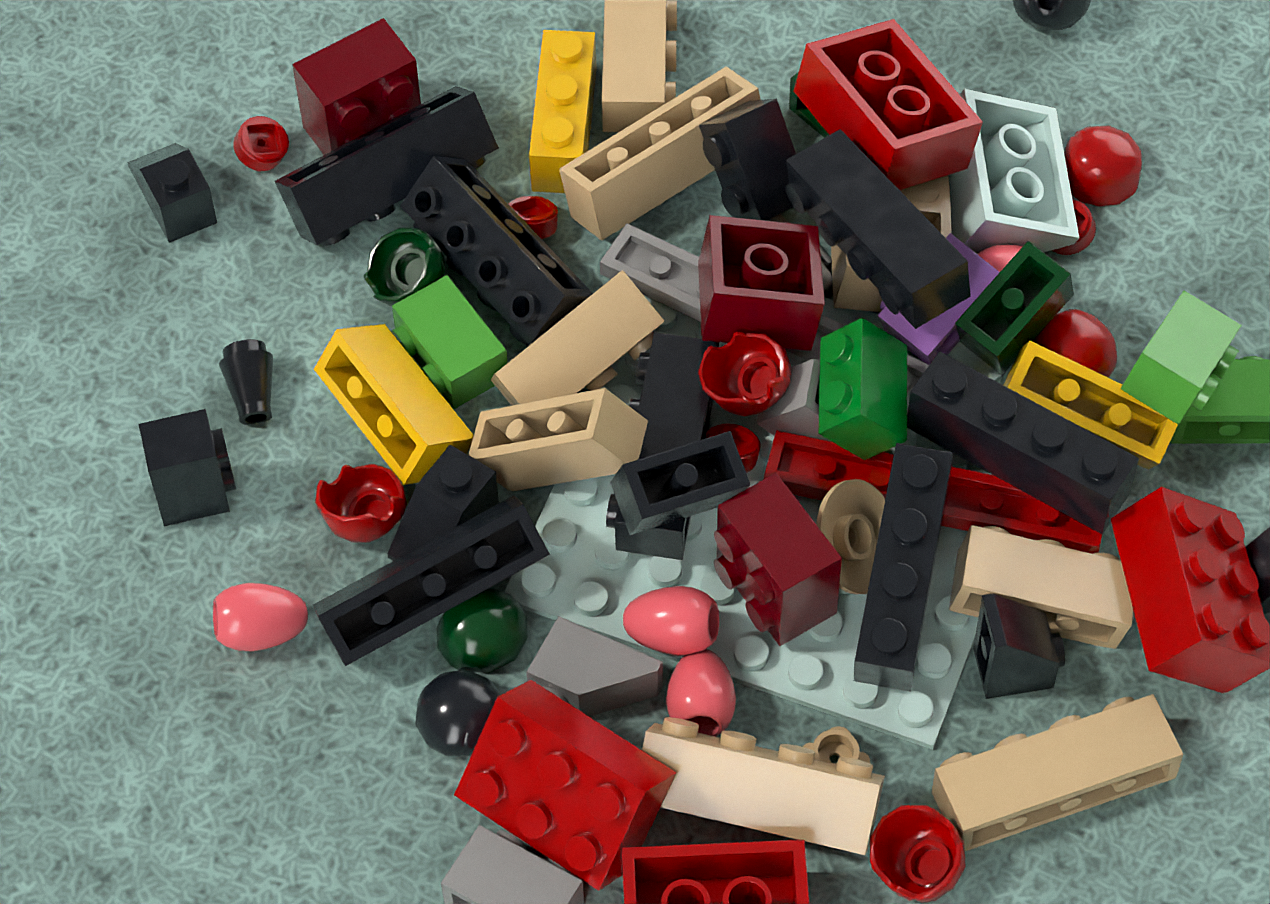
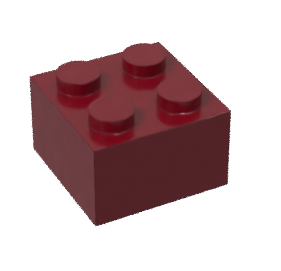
(355, 85)
(760, 281)
(777, 560)

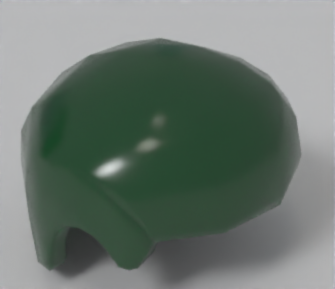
(403, 264)
(483, 631)

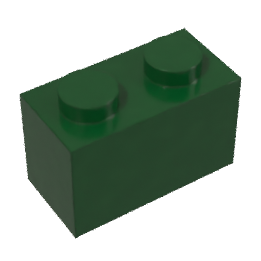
(1015, 307)

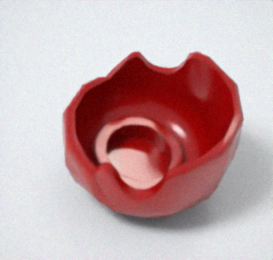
(1103, 165)
(1081, 339)
(746, 373)
(364, 490)
(917, 853)

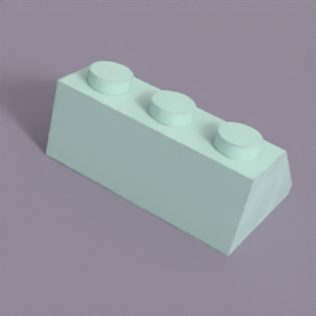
(1014, 179)

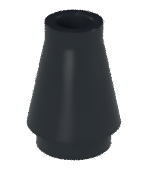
(248, 375)

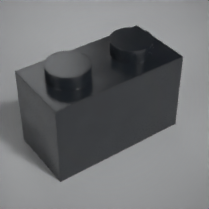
(750, 158)
(187, 466)
(679, 482)

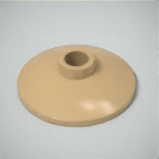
(851, 523)

